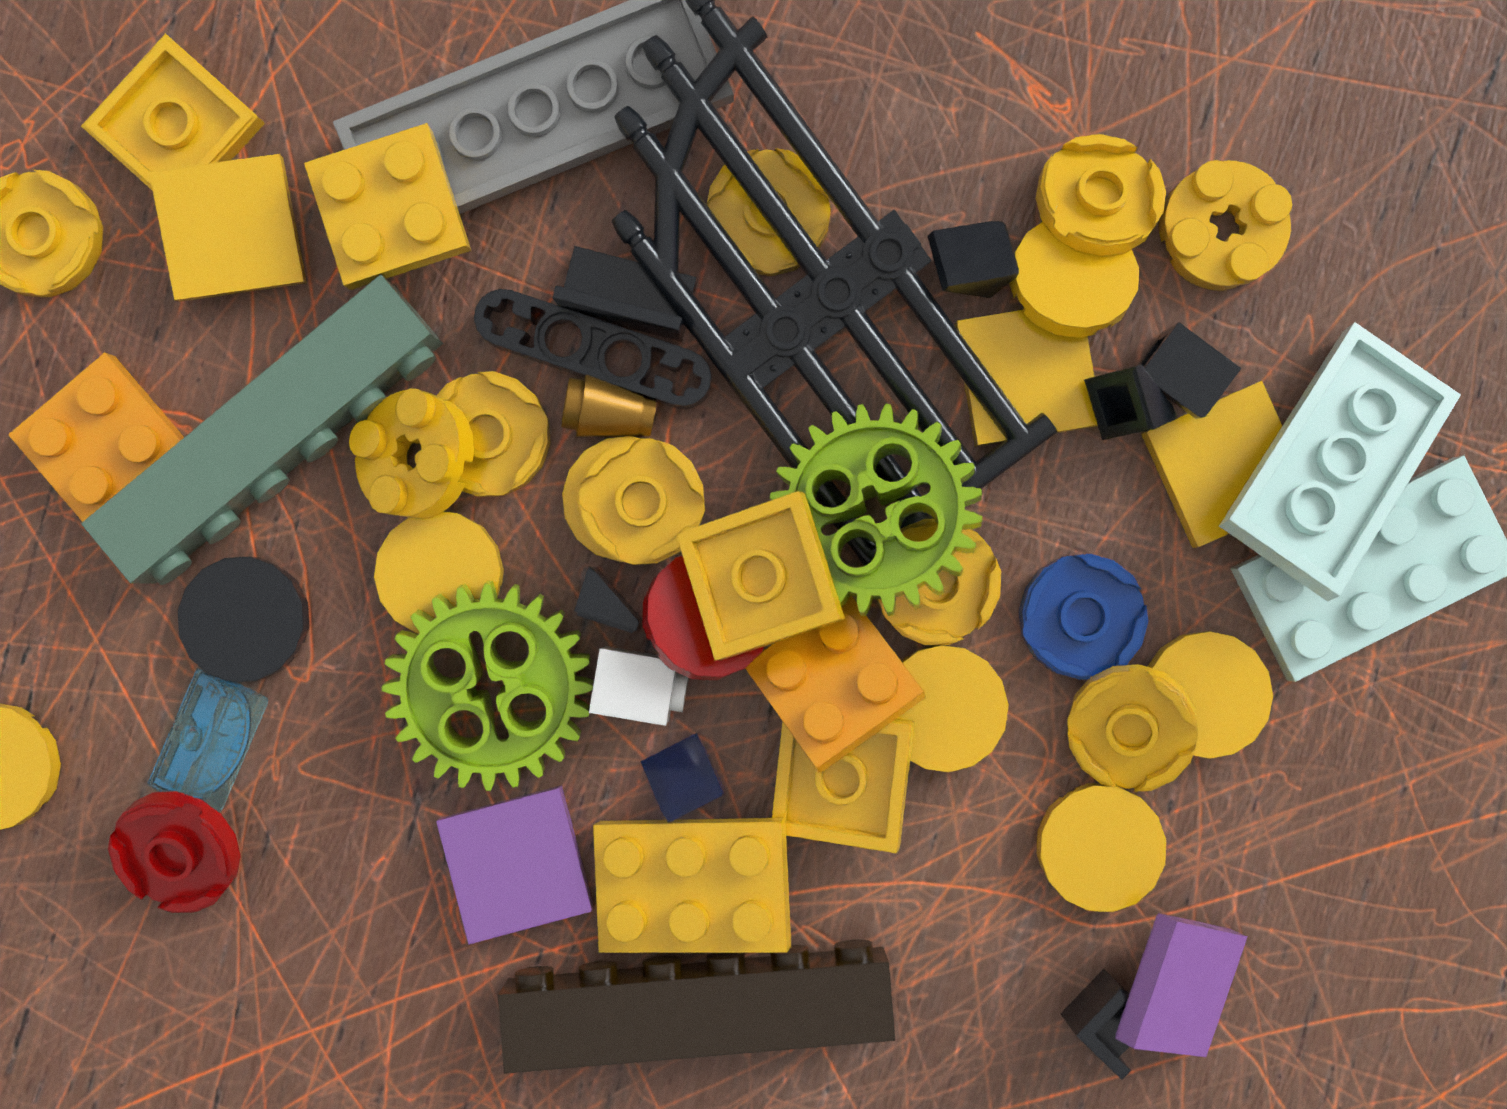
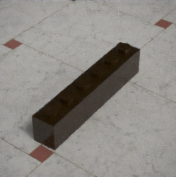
(695, 1007)

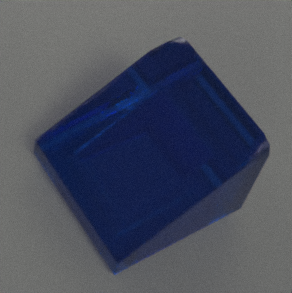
(682, 777)

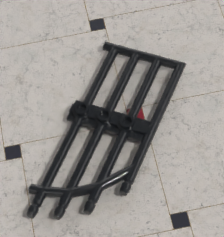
(823, 301)

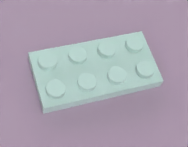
(1340, 462)
(1426, 556)

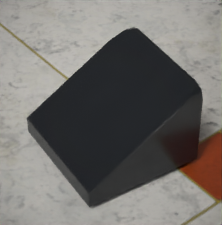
(974, 258)
(1128, 402)
(604, 604)

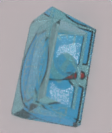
(208, 739)

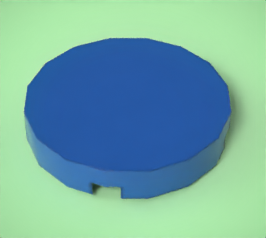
(1083, 615)

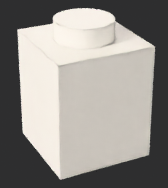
(636, 687)

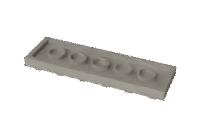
(545, 100)

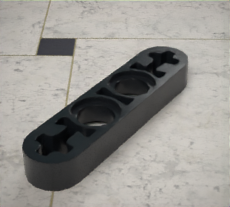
(596, 342)

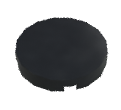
(243, 619)

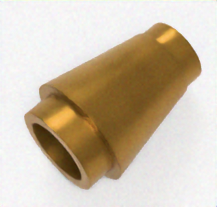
(606, 409)

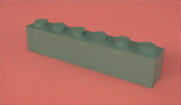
(263, 435)

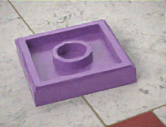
(515, 864)
(1180, 986)

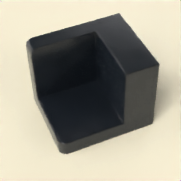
(1189, 370)
(1096, 1017)

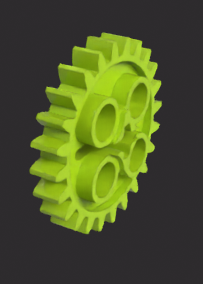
(852, 456)
(431, 698)

